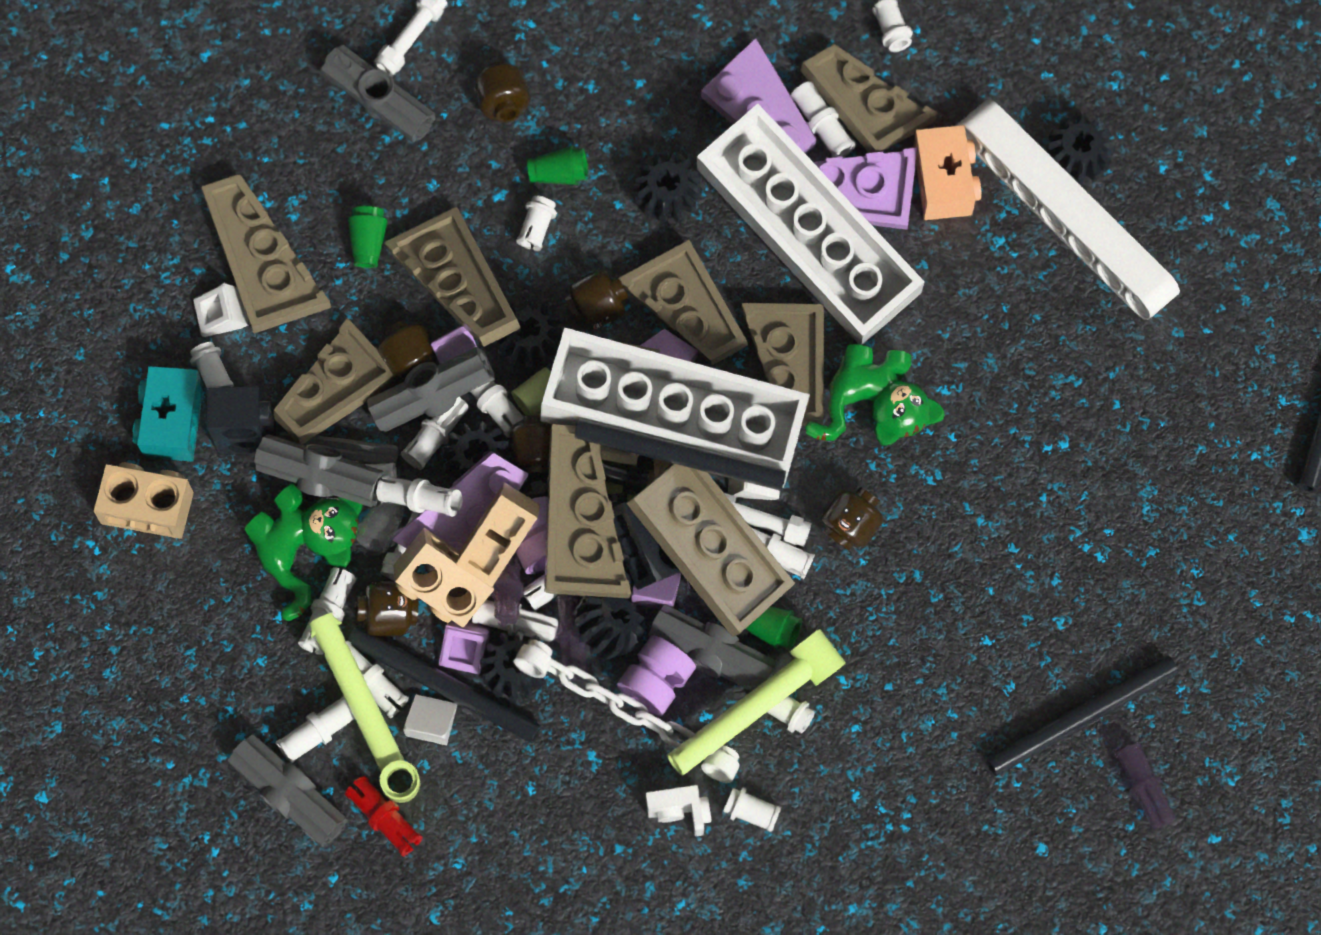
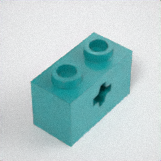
(177, 434)

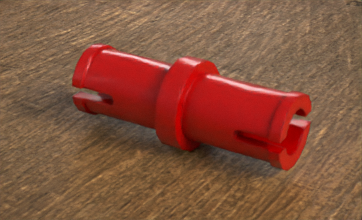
(383, 815)

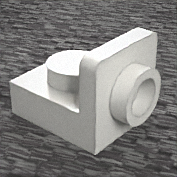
(672, 803)

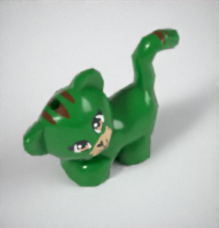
(897, 406)
(325, 528)

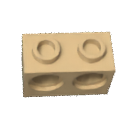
(140, 509)
(498, 534)
(434, 586)

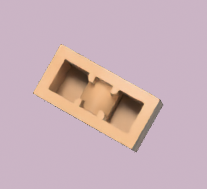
(942, 193)

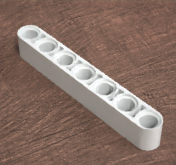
(1069, 210)

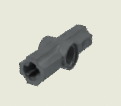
(361, 79)
(430, 389)
(318, 470)
(713, 649)
(287, 790)

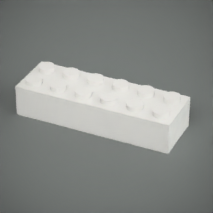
(809, 224)
(672, 400)

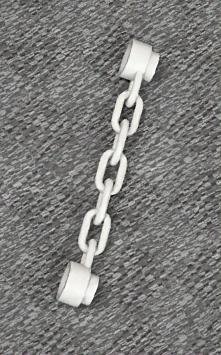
(536, 661)

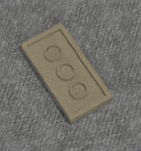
(711, 545)

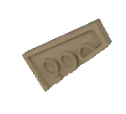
(264, 267)
(454, 272)
(580, 530)

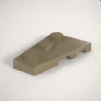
(865, 104)
(687, 301)
(791, 349)
(336, 385)

